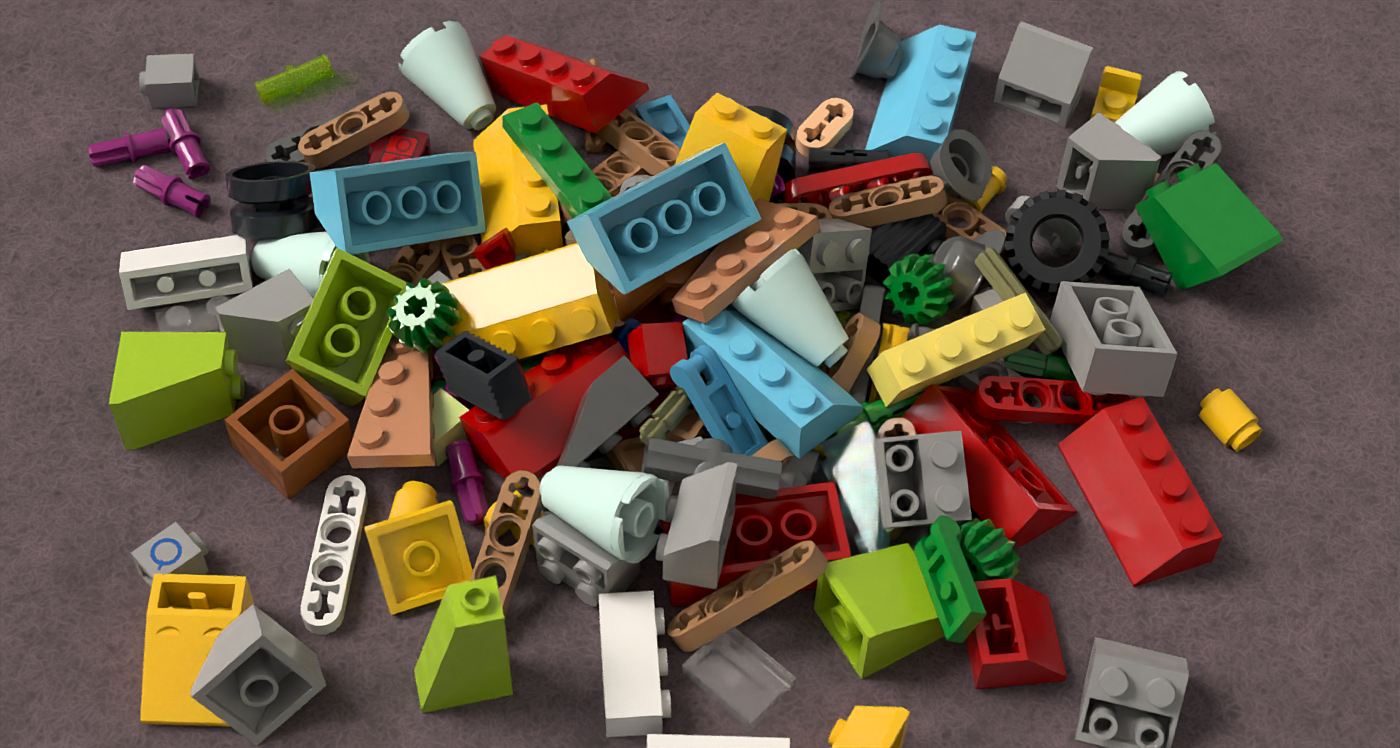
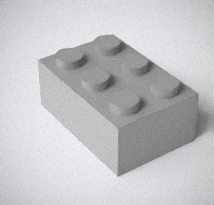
(1113, 339)

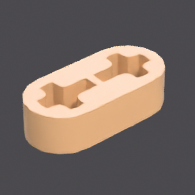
(818, 123)

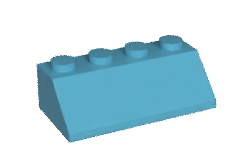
(924, 93)
(399, 201)
(665, 219)
(775, 382)

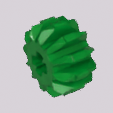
(919, 288)
(424, 315)
(987, 551)

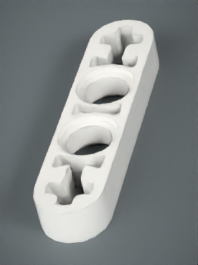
(337, 554)

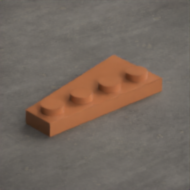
(742, 259)
(397, 412)

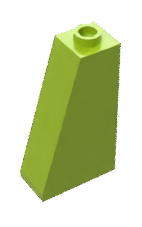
(465, 649)

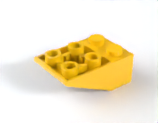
(180, 630)

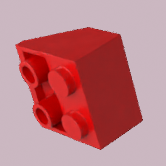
(1015, 638)

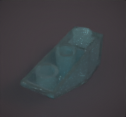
(852, 465)

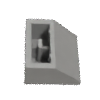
(1043, 74)
(1107, 165)
(839, 261)
(921, 479)
(578, 561)
(1131, 696)

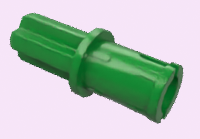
(1040, 365)

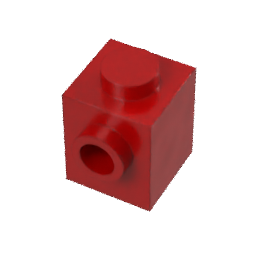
(655, 350)

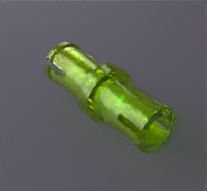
(294, 79)

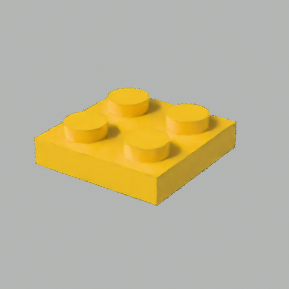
(419, 556)

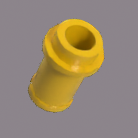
(995, 186)

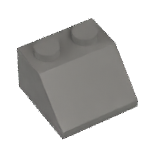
(265, 320)
(699, 527)
(257, 675)

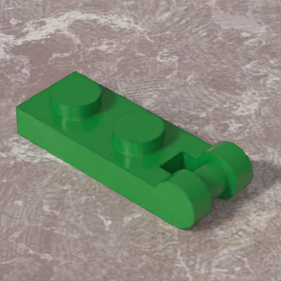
(949, 580)

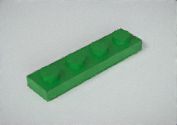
(555, 159)

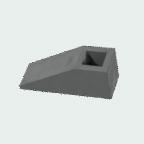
(605, 408)

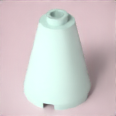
(450, 74)
(1168, 115)
(303, 253)
(795, 310)
(609, 507)

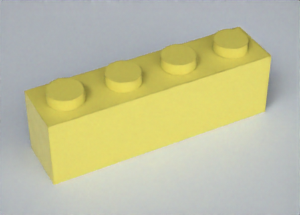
(955, 349)

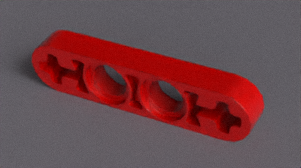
(818, 187)
(1050, 395)

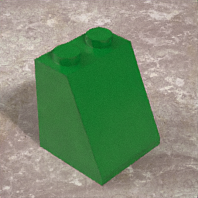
(1204, 225)

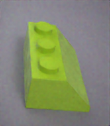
(346, 328)

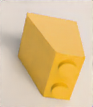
(751, 140)

